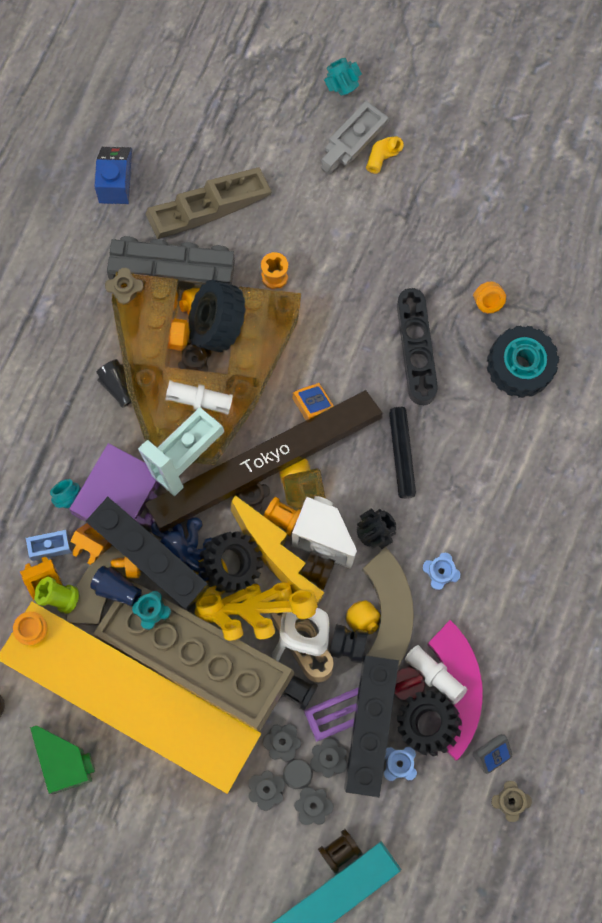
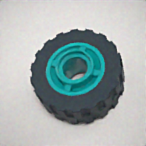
(535, 348)

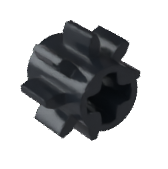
(376, 528)

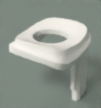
(293, 640)

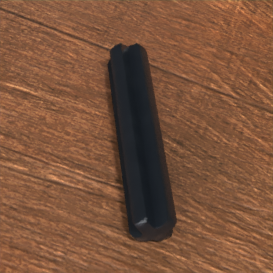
(402, 452)

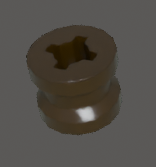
(318, 570)

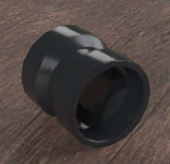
(348, 643)

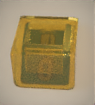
(302, 485)

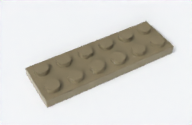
(200, 660)

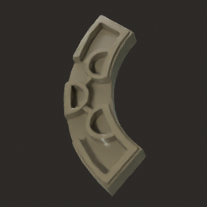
(89, 605)
(395, 606)

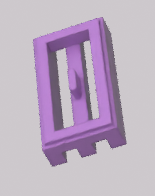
(314, 724)

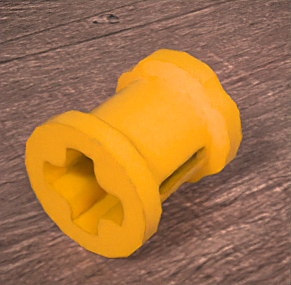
(272, 262)
(282, 515)

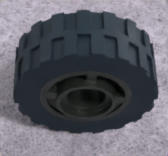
(216, 316)

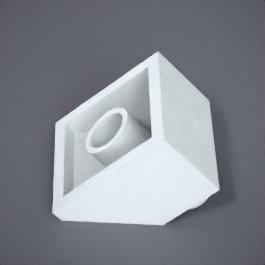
(324, 532)

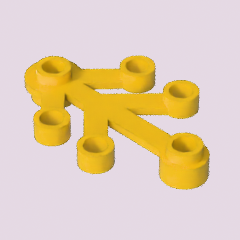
(214, 609)

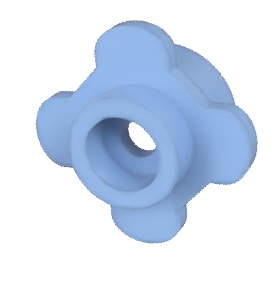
(445, 562)
(407, 770)

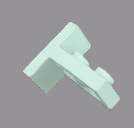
(180, 449)

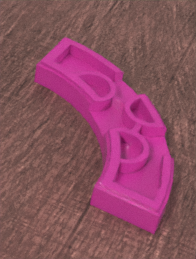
(456, 654)

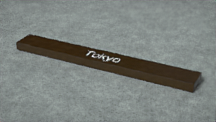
(263, 461)

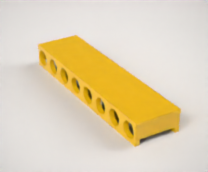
(134, 700)

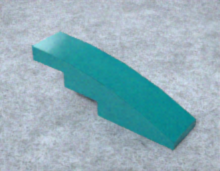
(345, 888)

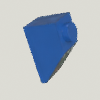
(113, 175)

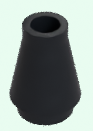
(114, 381)

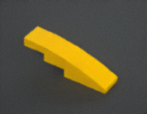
(270, 542)

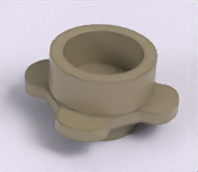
(124, 295)
(521, 801)

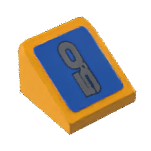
(311, 401)

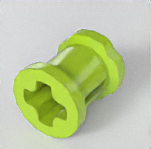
(56, 595)

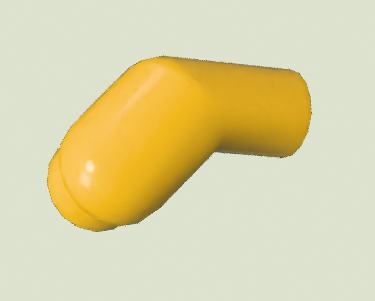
(383, 150)

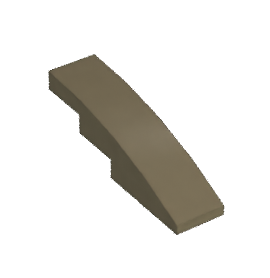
(206, 204)

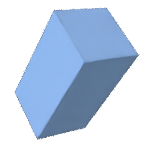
(48, 545)

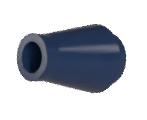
(114, 586)

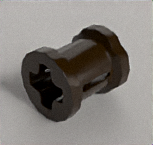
(340, 851)

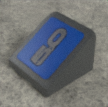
(493, 753)

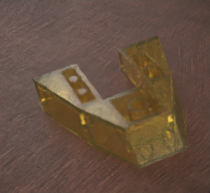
(146, 354)

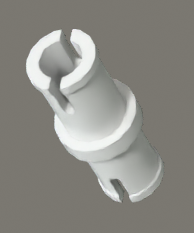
(198, 397)
(436, 674)

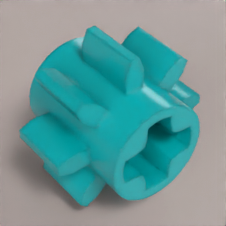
(342, 76)

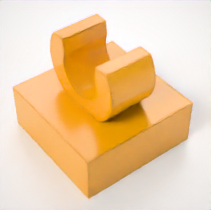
(89, 540)
(32, 575)

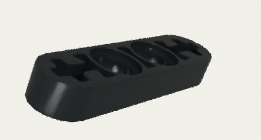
(417, 346)

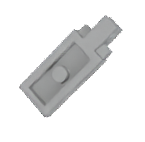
(353, 136)

